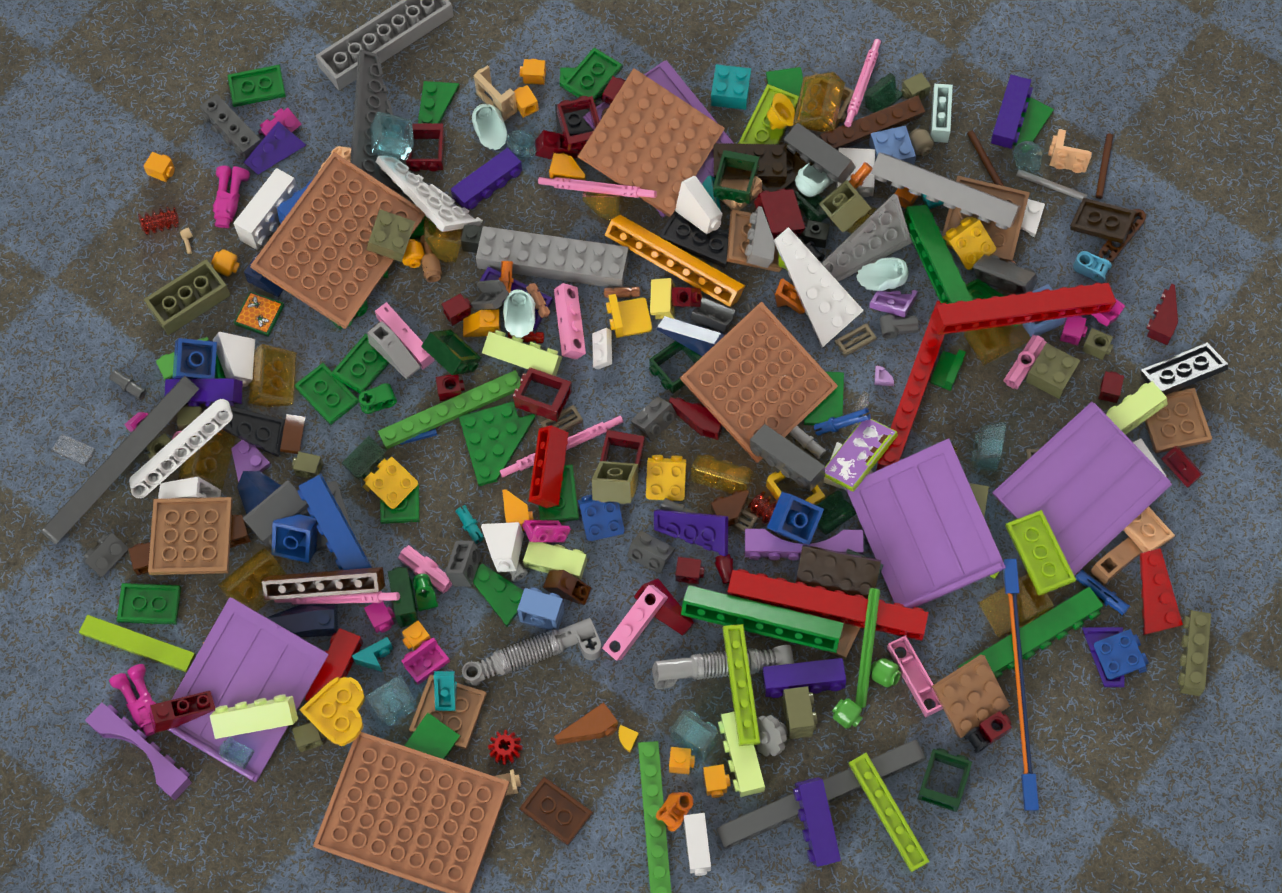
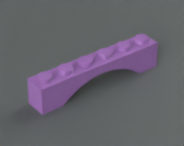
(763, 544)
(109, 725)

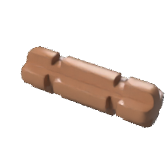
(622, 292)
(539, 300)

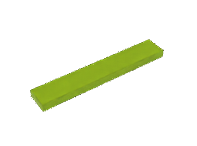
(137, 643)
(741, 685)
(888, 812)

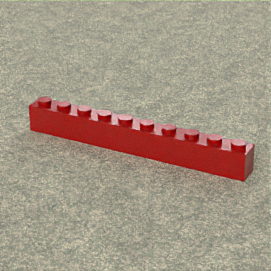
(1022, 308)
(913, 394)
(835, 605)

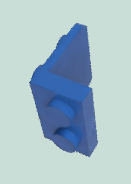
(600, 518)
(1121, 654)

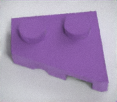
(893, 302)
(248, 458)

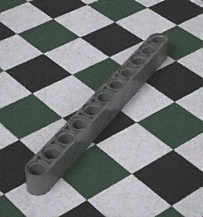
(119, 460)
(835, 787)

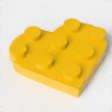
(336, 710)

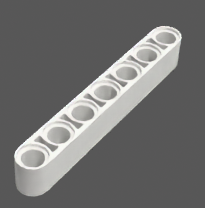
(182, 440)

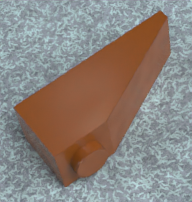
(591, 726)

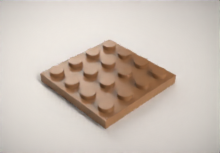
(1003, 239)
(190, 536)

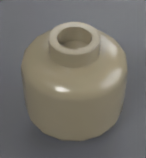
(921, 142)

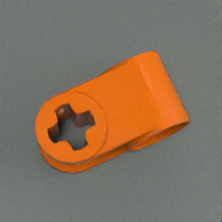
(673, 810)

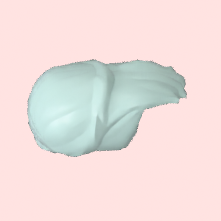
(489, 126)
(811, 182)
(883, 274)
(519, 313)

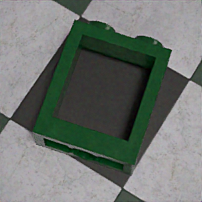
(739, 161)
(451, 352)
(664, 355)
(405, 607)
(937, 798)

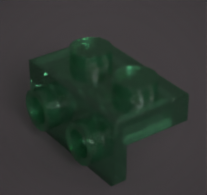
(882, 94)
(811, 207)
(363, 457)
(835, 512)

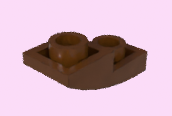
(292, 434)

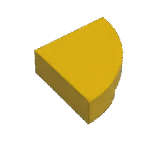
(627, 737)

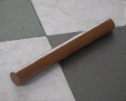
(983, 156)
(1104, 166)

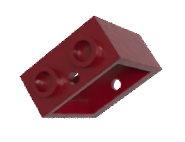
(568, 106)
(428, 131)
(533, 406)
(623, 440)

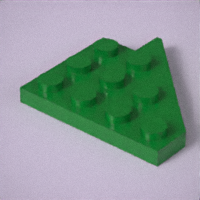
(493, 439)

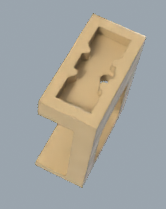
(505, 103)

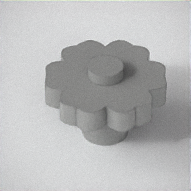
(772, 735)

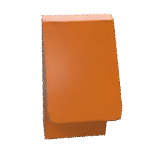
(788, 296)

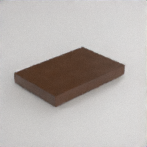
(556, 811)

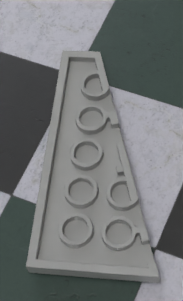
(875, 239)

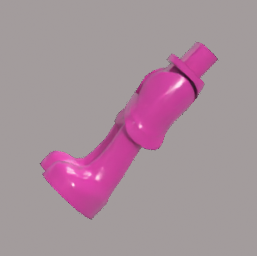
(227, 203)
(139, 707)

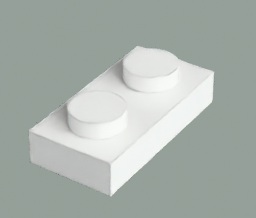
(602, 348)

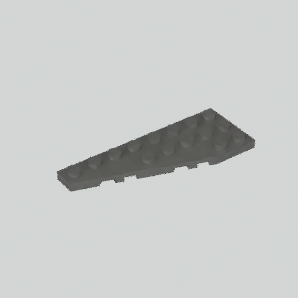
(369, 100)

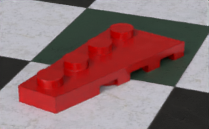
(1159, 602)

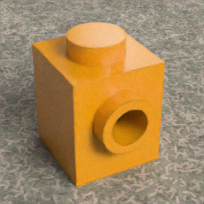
(533, 71)
(526, 101)
(159, 166)
(415, 635)
(681, 760)
(716, 780)

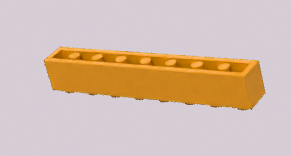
(674, 260)

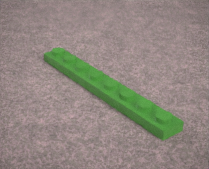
(449, 409)
(655, 829)

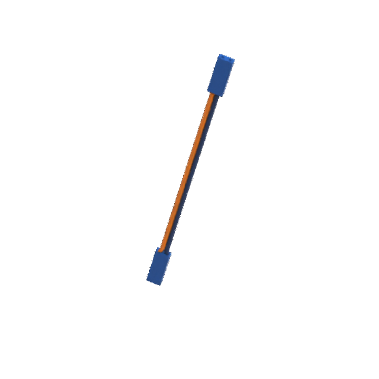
(1029, 783)

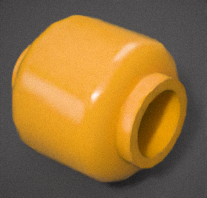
(413, 254)
(225, 262)

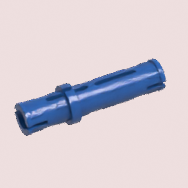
(835, 424)
(1103, 593)

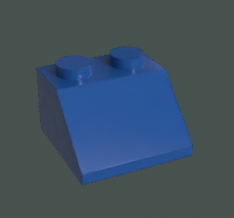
(295, 537)

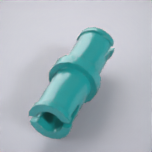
(470, 524)

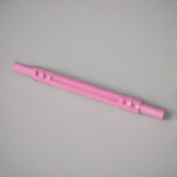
(862, 83)
(597, 187)
(573, 441)
(375, 597)

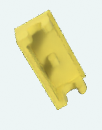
(662, 298)

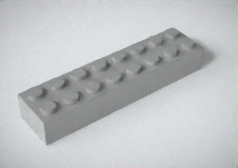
(382, 35)
(944, 189)
(553, 257)

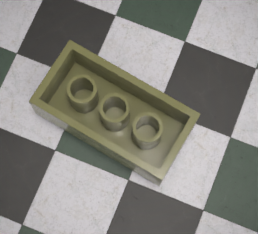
(187, 297)

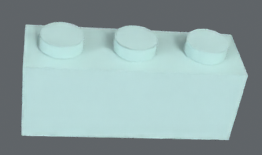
(941, 112)

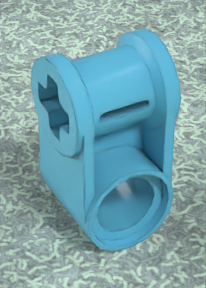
(1092, 266)

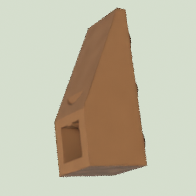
(1115, 561)

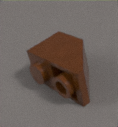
(731, 506)
(567, 586)

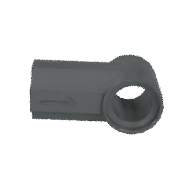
(893, 326)

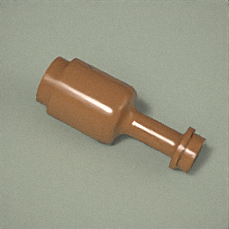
(430, 263)

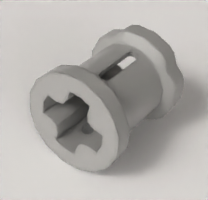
(519, 574)

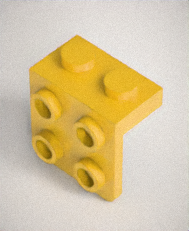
(970, 241)
(628, 316)
(666, 478)
(390, 482)

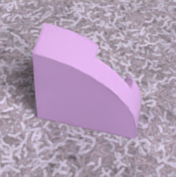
(883, 377)

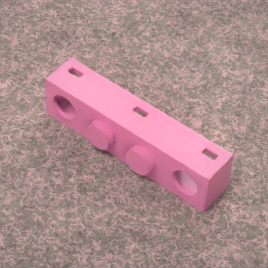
(571, 324)
(405, 334)
(635, 622)
(914, 675)

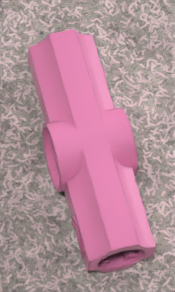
(1020, 370)
(425, 565)

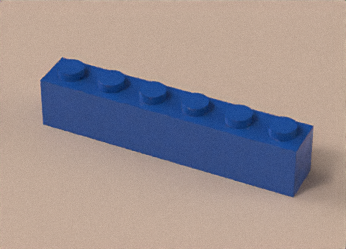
(333, 524)

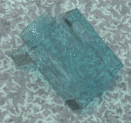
(235, 753)

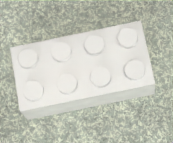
(261, 214)

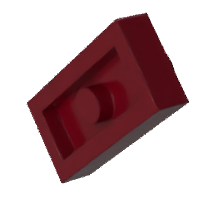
(1182, 466)

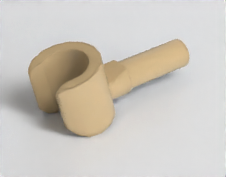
(186, 234)

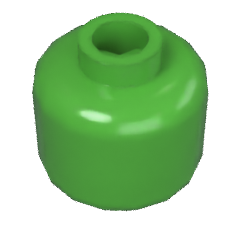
(885, 672)
(847, 713)

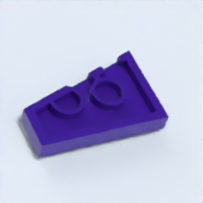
(273, 148)
(1095, 634)

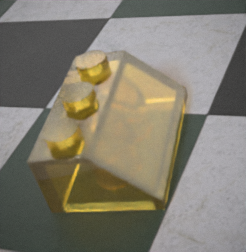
(819, 102)
(273, 377)
(210, 460)
(720, 474)
(246, 581)

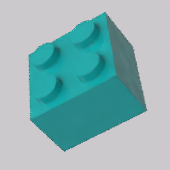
(731, 87)

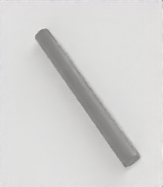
(1052, 185)

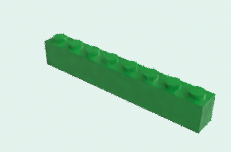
(935, 255)
(762, 618)
(1043, 631)

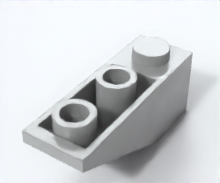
(761, 242)
(393, 350)

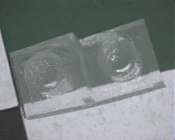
(862, 402)

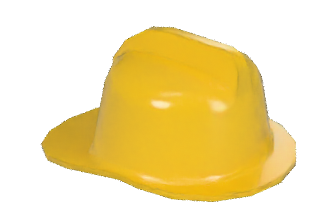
(781, 112)

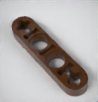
(1115, 251)

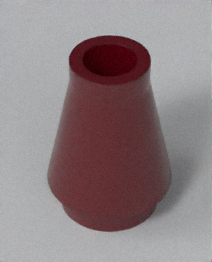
(724, 567)

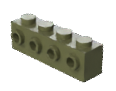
(1195, 653)

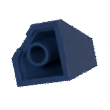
(255, 488)

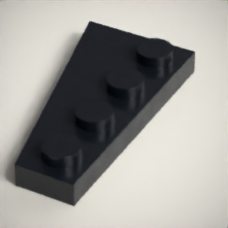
(256, 429)

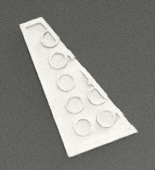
(430, 199)
(821, 295)

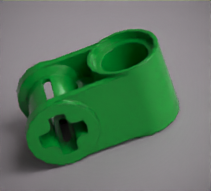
(378, 397)
(424, 592)

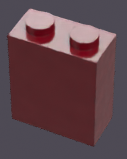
(781, 211)

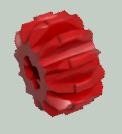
(499, 752)

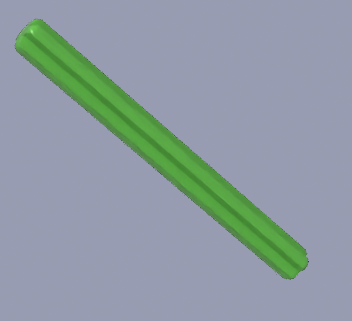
(867, 647)

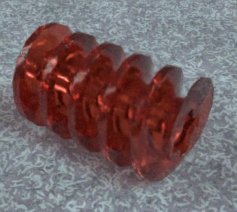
(159, 220)
(762, 507)

